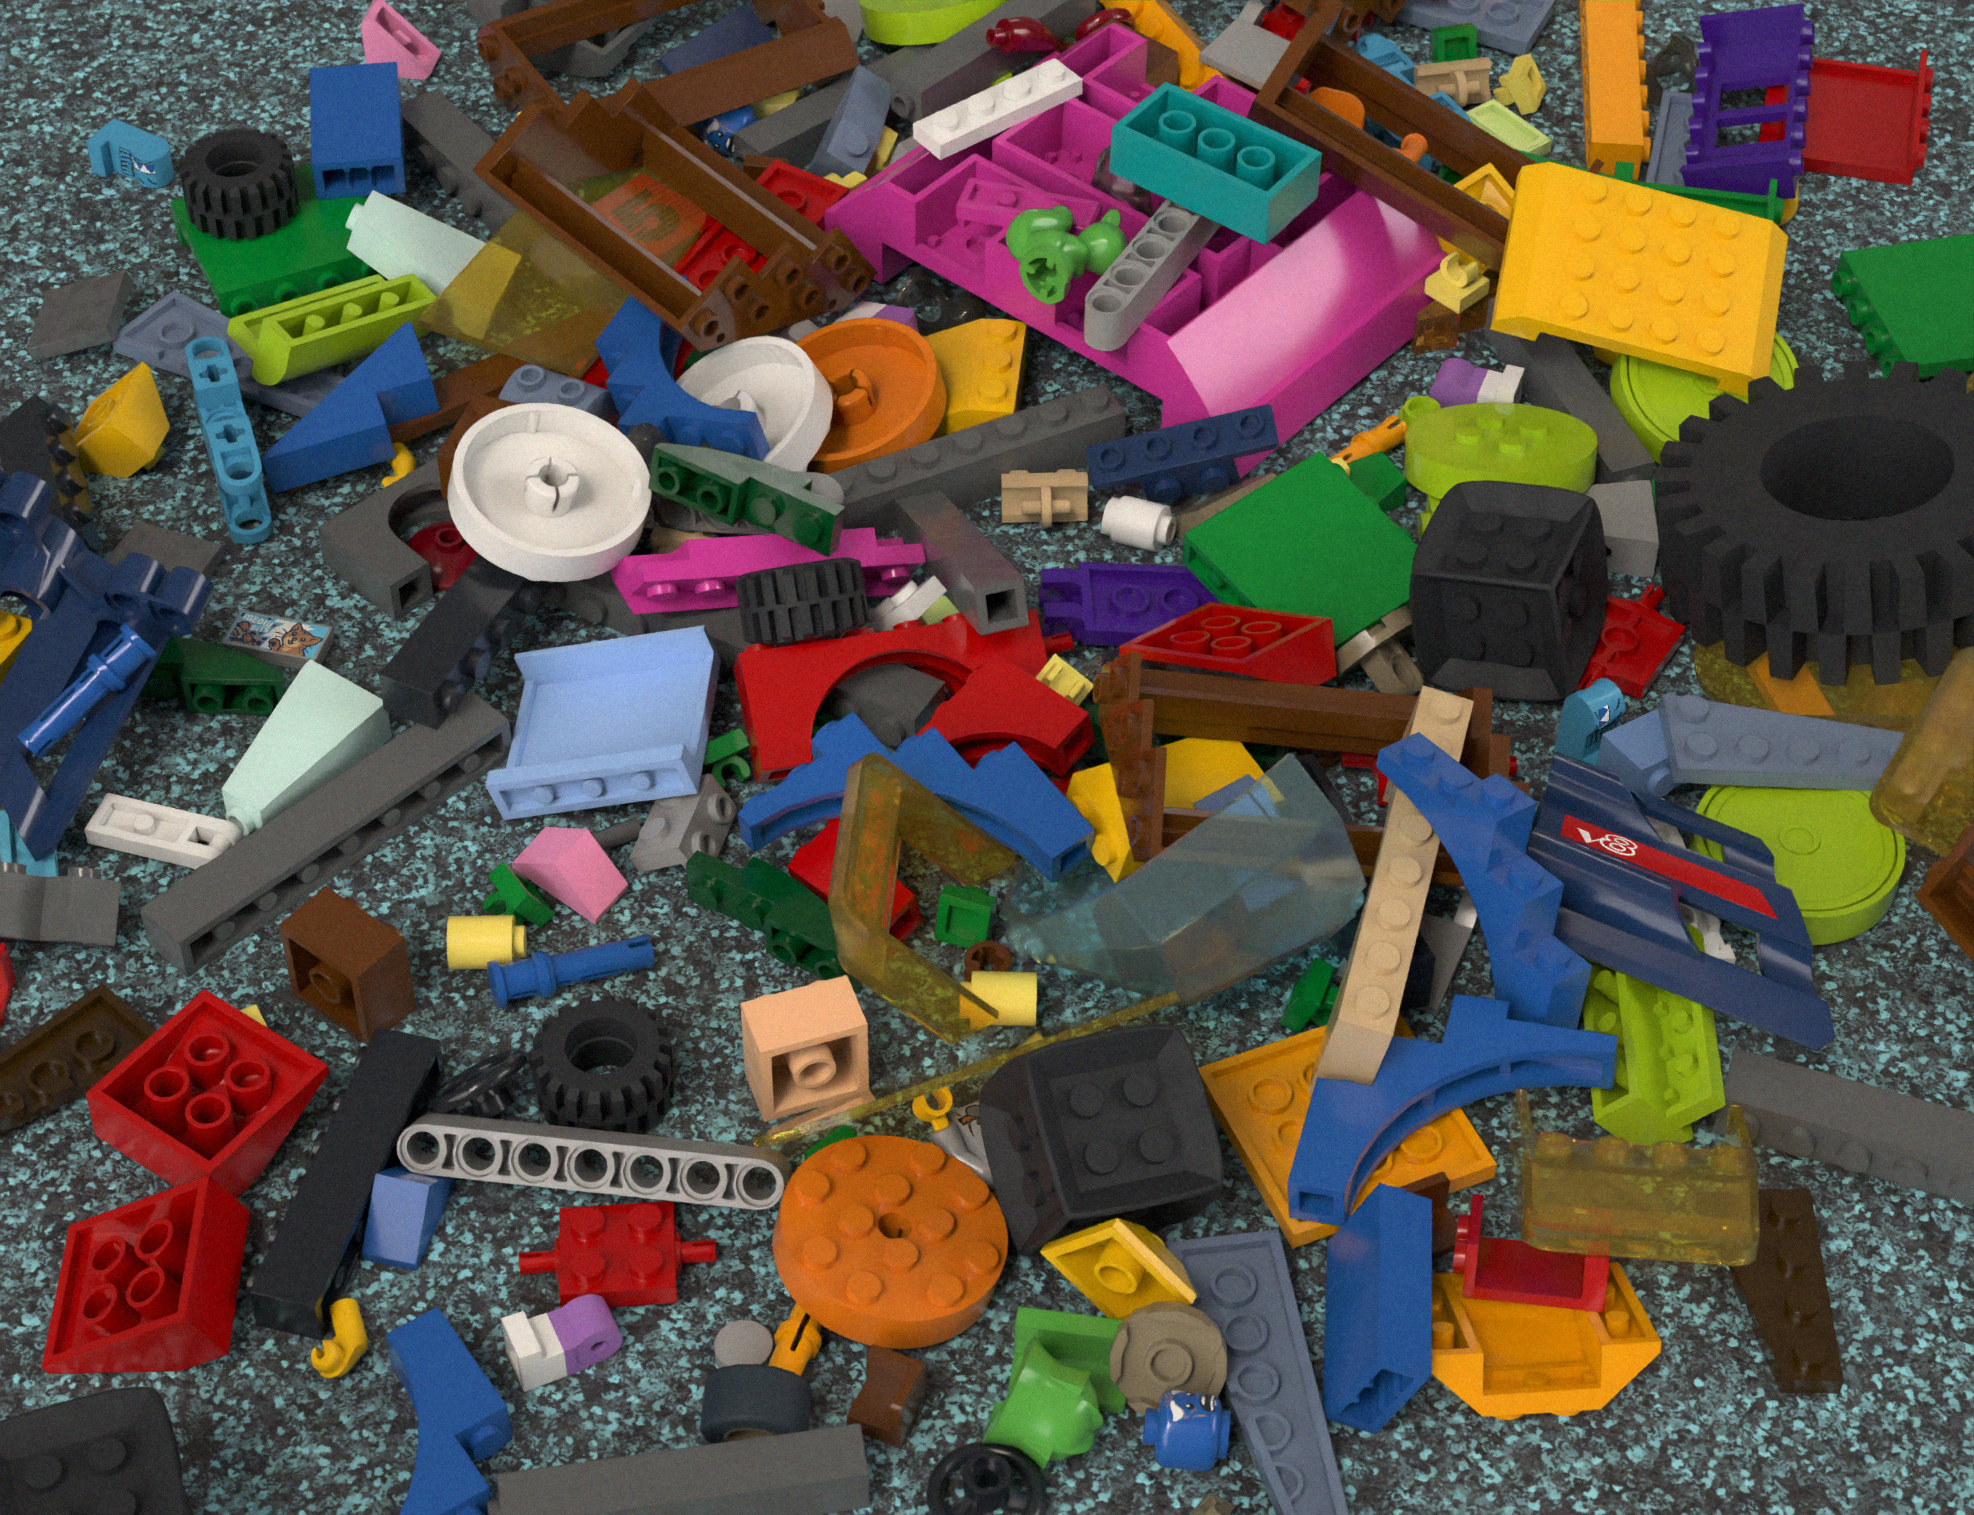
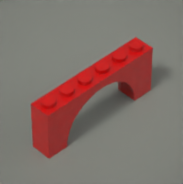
(788, 683)
(985, 715)

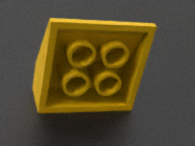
(981, 371)

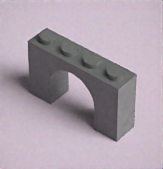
(366, 544)

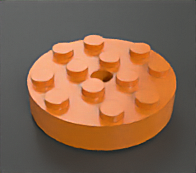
(881, 387)
(889, 1241)

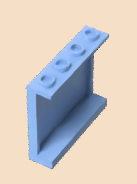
(609, 723)

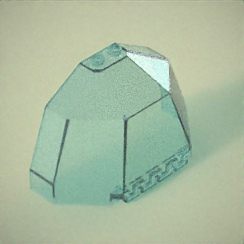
(1209, 908)

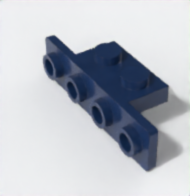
(1184, 456)

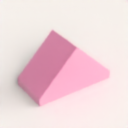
(393, 39)
(573, 870)

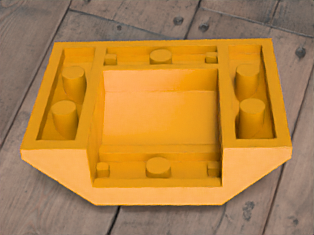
(1537, 1357)

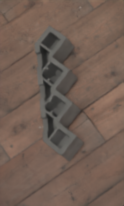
(58, 909)

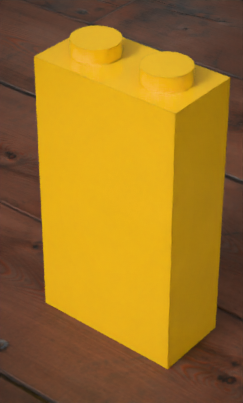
(1192, 772)

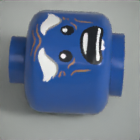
(720, 130)
(1187, 1430)

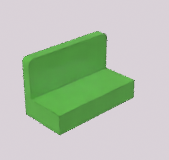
(1074, 1341)

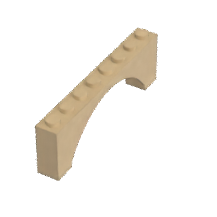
(1392, 913)

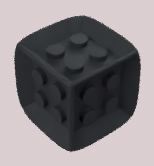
(1509, 589)
(1100, 1135)
(93, 1458)

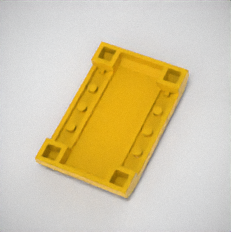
(1641, 274)

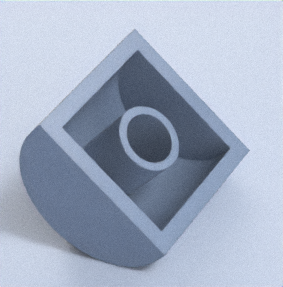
(542, 385)

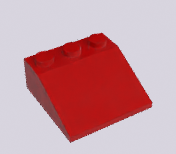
(1242, 645)
(206, 1096)
(149, 1284)

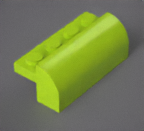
(328, 326)
(1664, 1057)

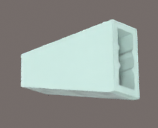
(405, 242)
(308, 740)

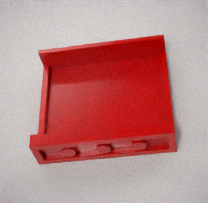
(1861, 119)

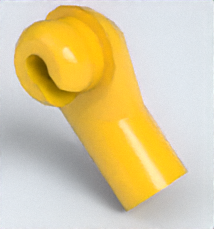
(402, 464)
(347, 1346)

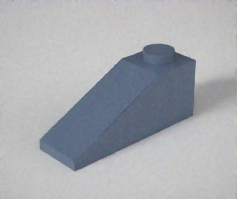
(854, 126)

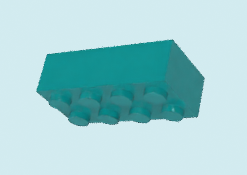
(1215, 162)

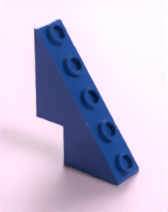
(352, 420)

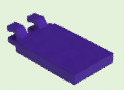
(1116, 600)

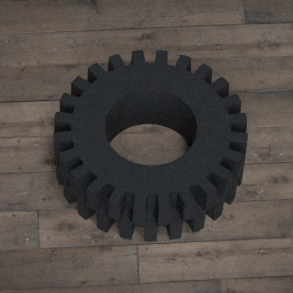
(1754, 535)

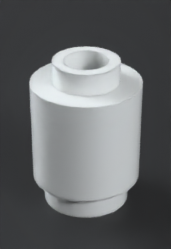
(1139, 523)

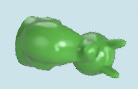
(1054, 257)

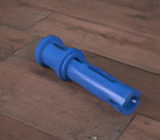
(104, 673)
(546, 973)

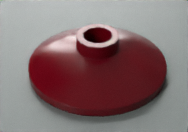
(445, 551)

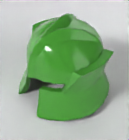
(1047, 1409)

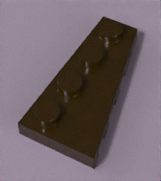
(67, 1056)
(1790, 1296)

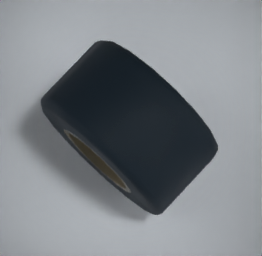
(753, 1403)

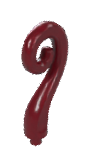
(1030, 34)

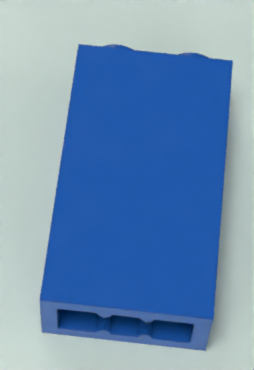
(357, 130)
(1378, 1309)

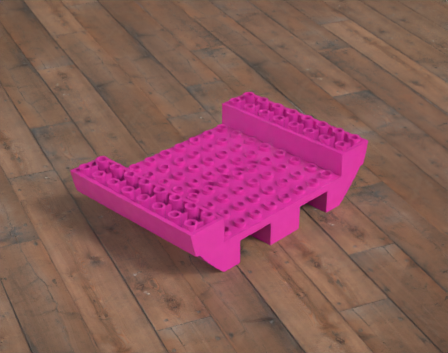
(1241, 321)

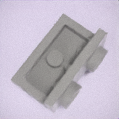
(683, 826)

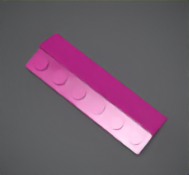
(705, 570)

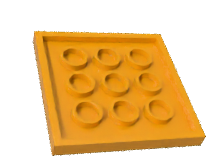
(1263, 1108)

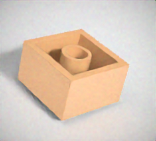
(805, 1047)

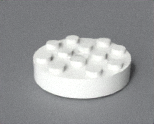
(777, 384)
(548, 492)

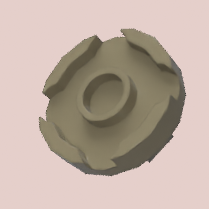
(1383, 656)
(1166, 1350)

